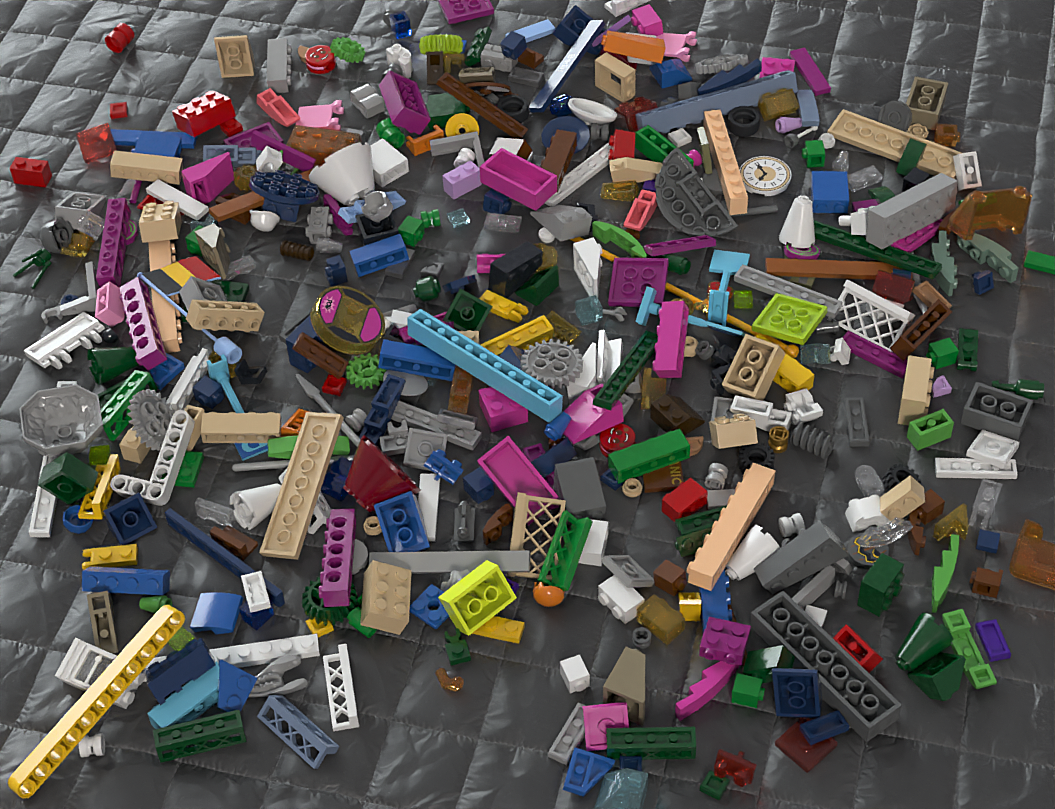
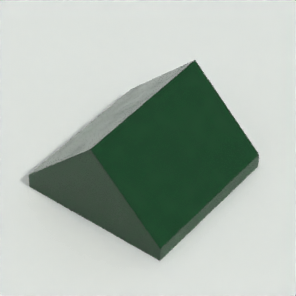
(540, 285)

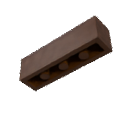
(560, 154)
(920, 330)

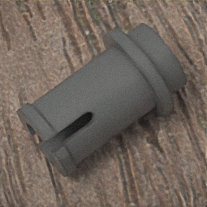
(829, 326)

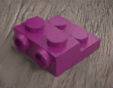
(724, 641)

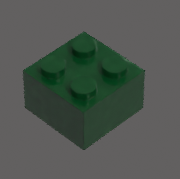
(68, 478)
(881, 585)

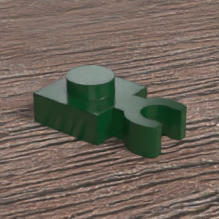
(456, 649)

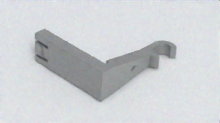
(456, 143)
(80, 305)
(818, 585)

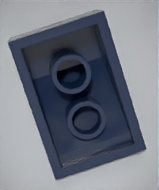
(572, 27)
(797, 692)

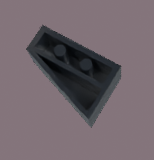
(514, 269)

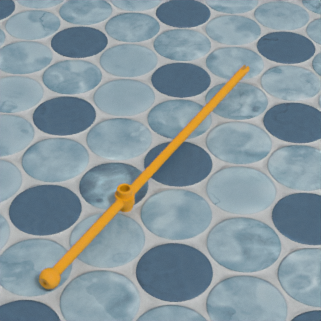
(792, 350)

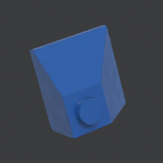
(670, 73)

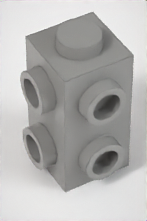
(319, 224)

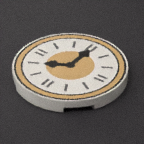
(765, 175)

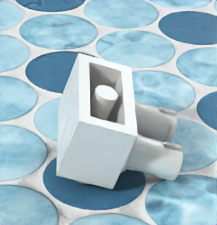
(857, 221)

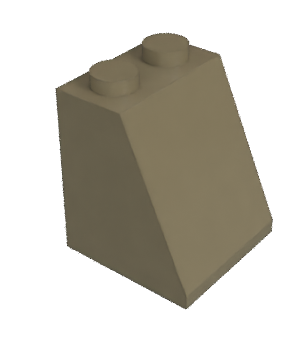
(627, 684)

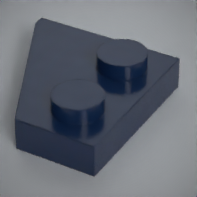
(459, 284)

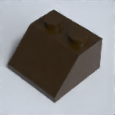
(673, 414)

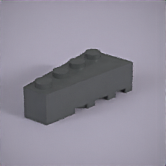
(801, 558)

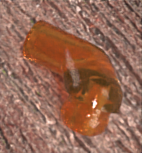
(448, 683)

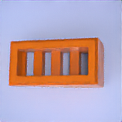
(293, 425)

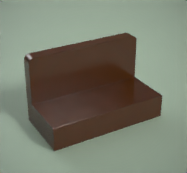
(531, 58)
(234, 541)

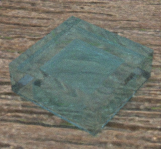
(458, 218)

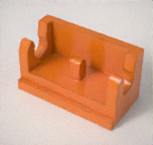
(422, 143)

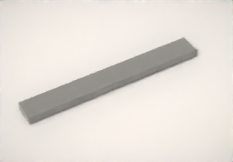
(454, 560)

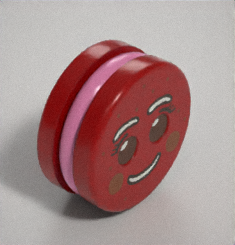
(320, 59)
(616, 438)

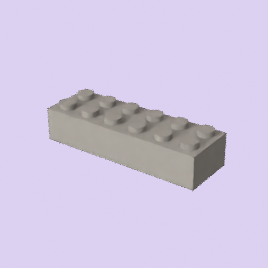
(911, 210)

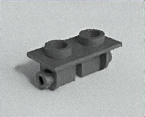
(464, 523)

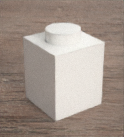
(574, 674)

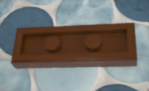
(320, 355)

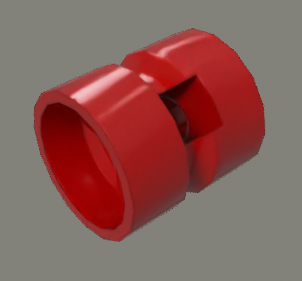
(119, 37)

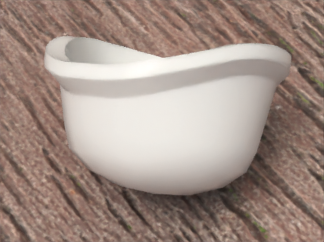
(264, 220)

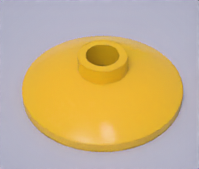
(461, 121)

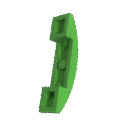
(607, 232)
(975, 669)

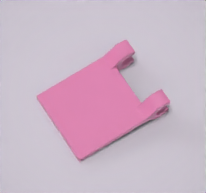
(675, 44)
(321, 116)

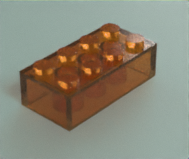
(320, 142)

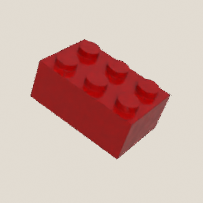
(203, 113)

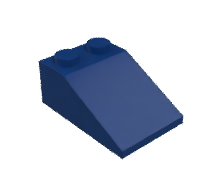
(402, 524)

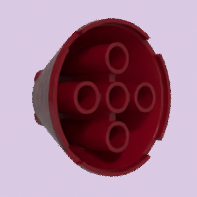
(375, 476)

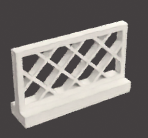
(882, 305)

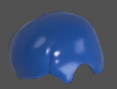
(73, 523)

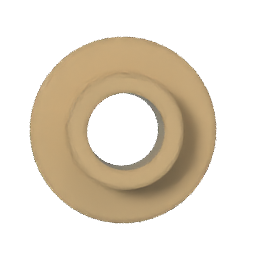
(632, 487)
(372, 526)

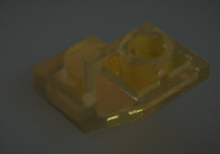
(79, 245)

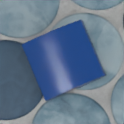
(216, 612)

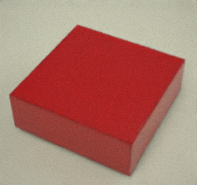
(118, 110)
(334, 385)

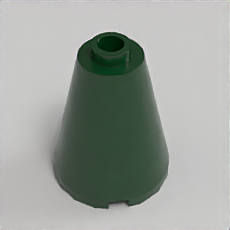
(110, 362)
(922, 642)

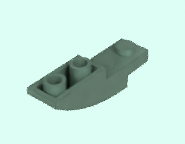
(986, 250)
(939, 254)

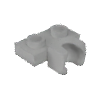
(396, 441)

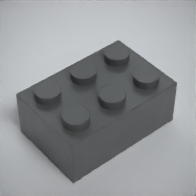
(996, 411)

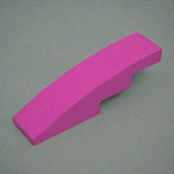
(712, 682)

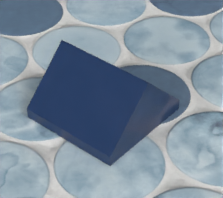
(129, 519)

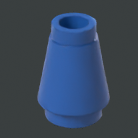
(556, 427)

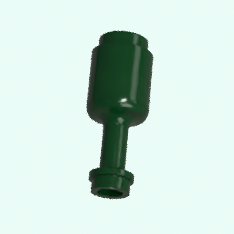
(677, 263)
(1025, 388)

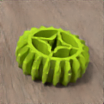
(447, 43)

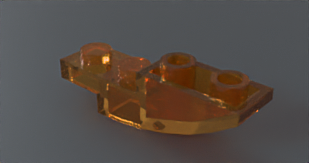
(460, 391)

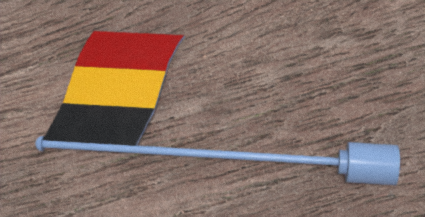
(170, 281)

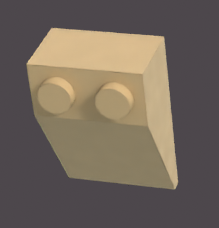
(235, 56)

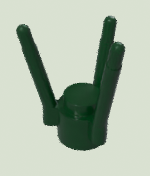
(40, 258)

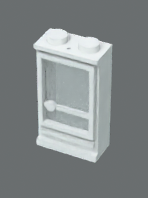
(86, 663)

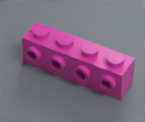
(671, 339)

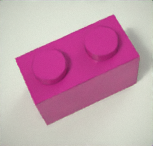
(647, 21)

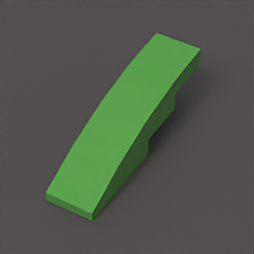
(284, 446)
(943, 575)

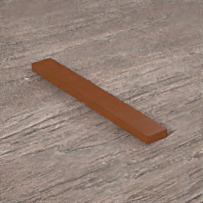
(242, 203)
(826, 268)

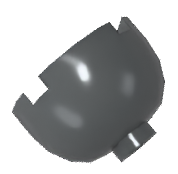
(56, 235)

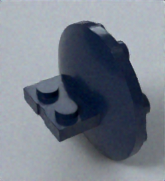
(283, 192)

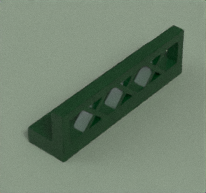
(199, 733)
(652, 742)

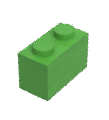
(930, 429)

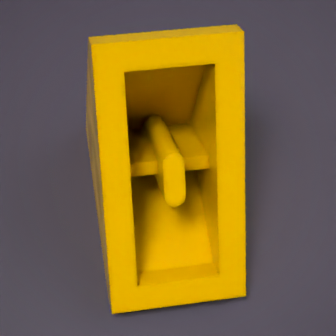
(690, 605)

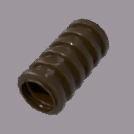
(296, 250)

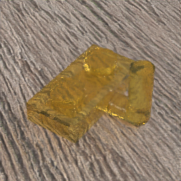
(454, 58)

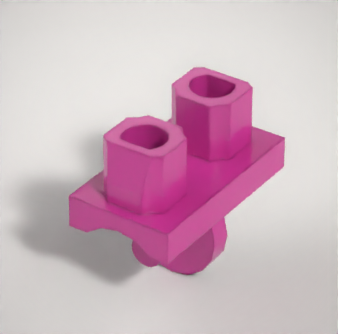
(484, 262)

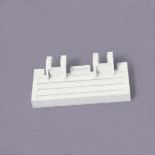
(67, 337)

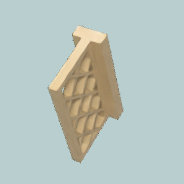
(519, 529)

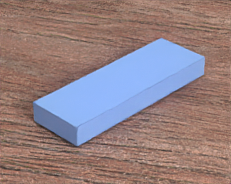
(536, 30)

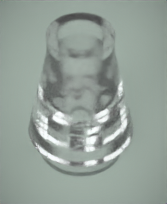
(841, 162)
(328, 245)

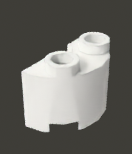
(401, 57)
(802, 406)
(864, 513)

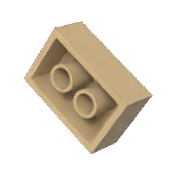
(160, 221)
(753, 368)
(915, 389)
(386, 597)

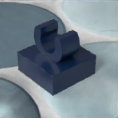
(983, 281)

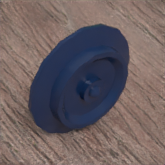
(570, 124)

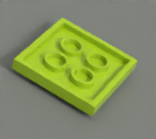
(789, 318)

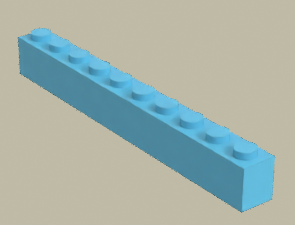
(485, 365)

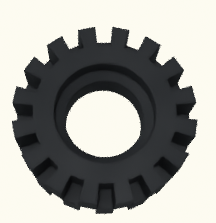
(756, 451)
(896, 475)

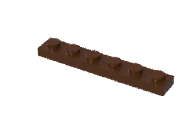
(482, 106)

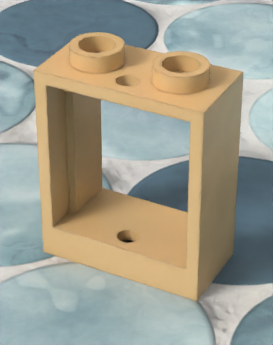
(604, 67)

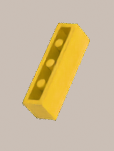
(792, 374)

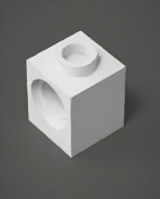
(269, 160)

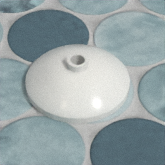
(591, 111)

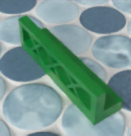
(119, 402)
(568, 555)

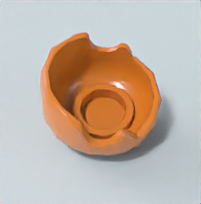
(547, 595)

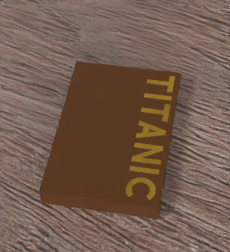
(663, 479)

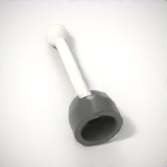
(792, 140)

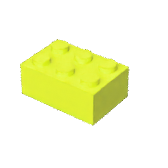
(477, 597)

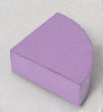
(941, 387)

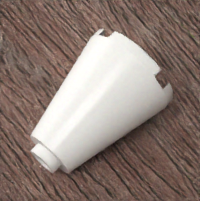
(799, 224)
(254, 504)
(750, 553)

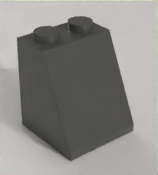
(581, 489)

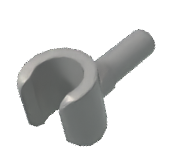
(618, 312)

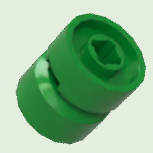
(390, 133)

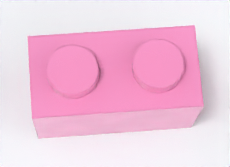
(109, 305)

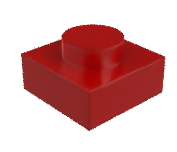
(231, 127)

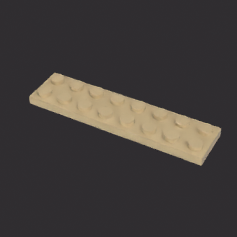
(890, 142)
(301, 485)

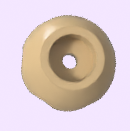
(918, 130)
(690, 346)

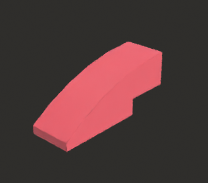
(277, 108)
(641, 210)

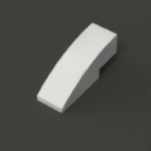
(761, 412)

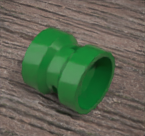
(426, 217)

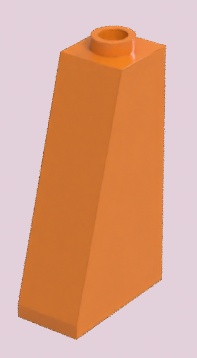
(634, 46)

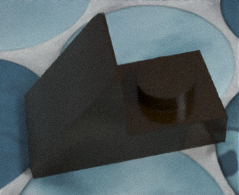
(435, 67)

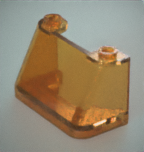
(990, 210)
(1033, 557)

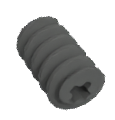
(812, 441)

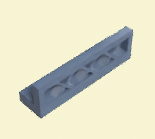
(299, 722)

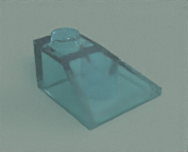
(623, 790)

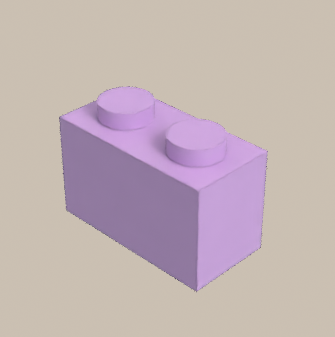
(462, 180)

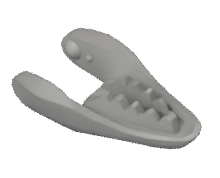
(271, 678)

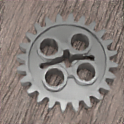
(722, 62)
(552, 363)
(150, 417)

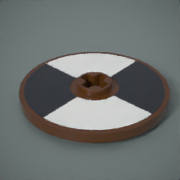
(487, 88)

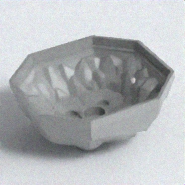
(61, 420)

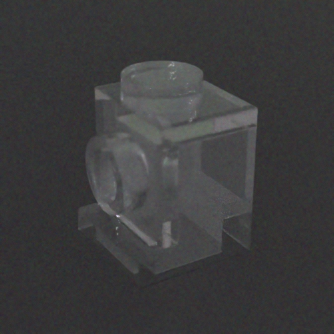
(95, 221)

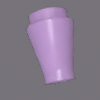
(786, 124)

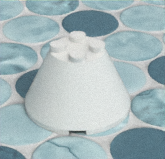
(346, 174)

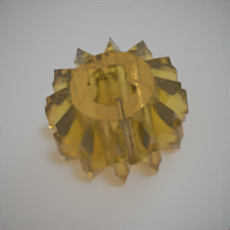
(243, 175)

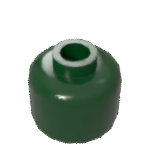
(427, 289)

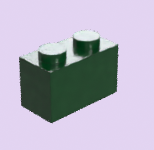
(762, 661)

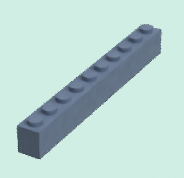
(692, 109)

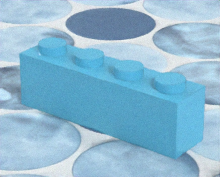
(188, 703)

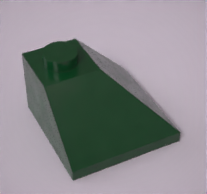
(467, 312)
(939, 675)

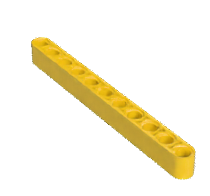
(90, 707)

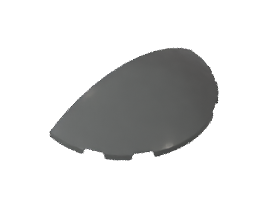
(688, 201)

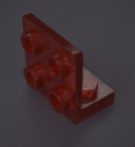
(629, 110)
(893, 286)

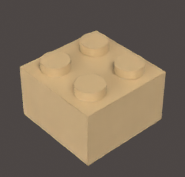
(733, 432)

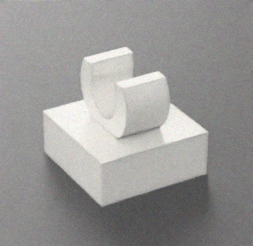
(840, 352)

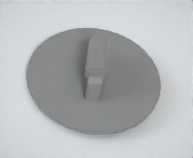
(414, 383)

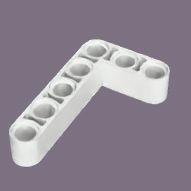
(162, 464)

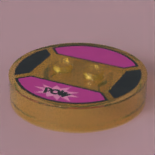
(347, 320)

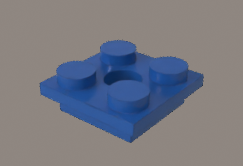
(427, 599)

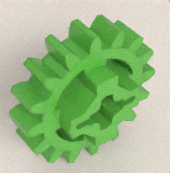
(347, 50)
(366, 371)

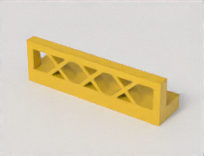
(522, 336)
(103, 492)

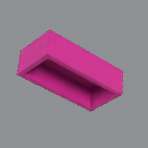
(518, 179)
(514, 473)

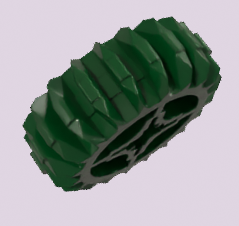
(323, 613)

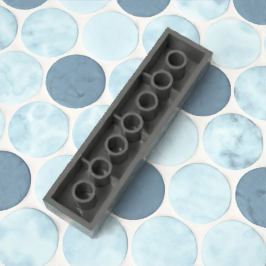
(843, 680)

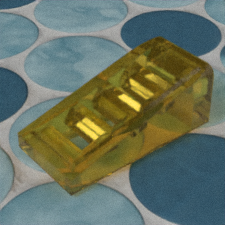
(626, 191)
(557, 320)

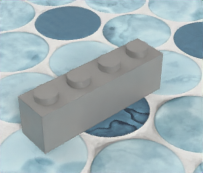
(278, 65)

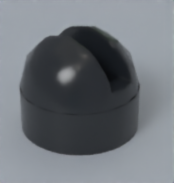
(109, 336)

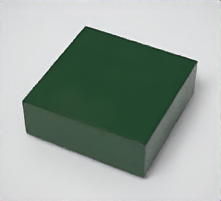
(714, 785)

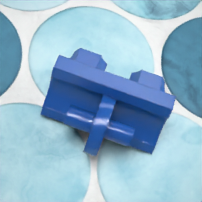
(443, 467)

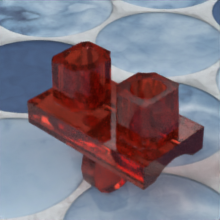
(735, 766)

